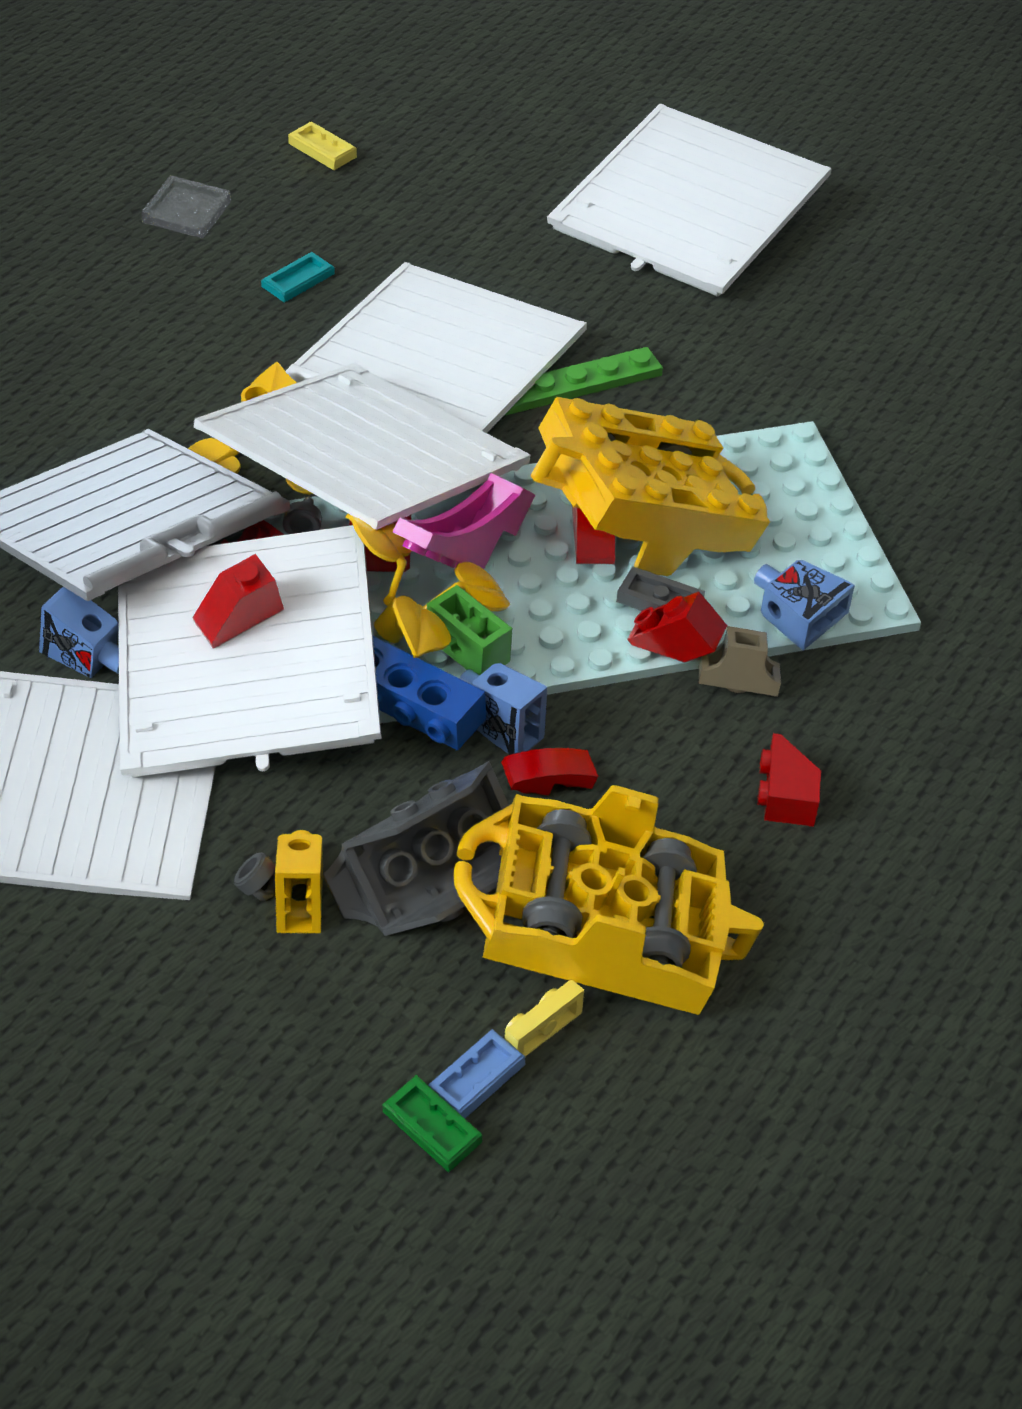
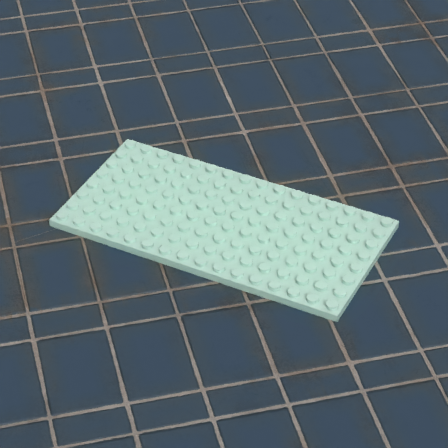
(567, 613)

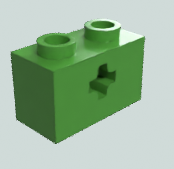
(475, 632)

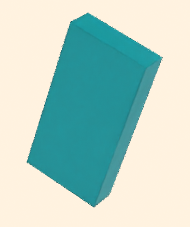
(297, 277)

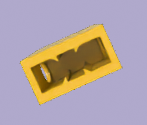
(299, 862)

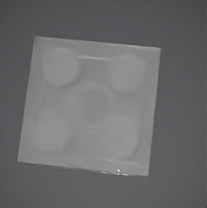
(186, 206)

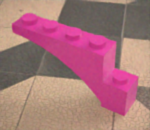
(471, 527)

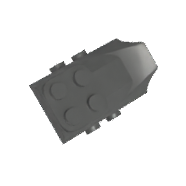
(404, 866)

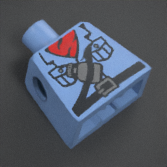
(803, 600)
(78, 634)
(512, 707)

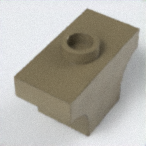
(741, 664)

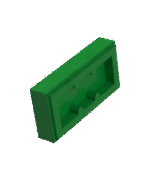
(432, 1123)

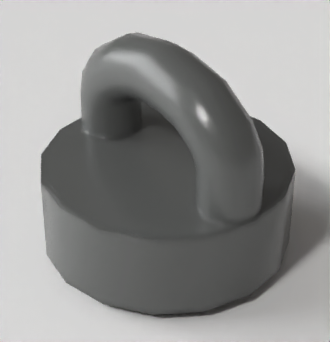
(302, 517)
(254, 875)

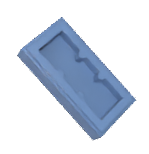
(478, 1073)

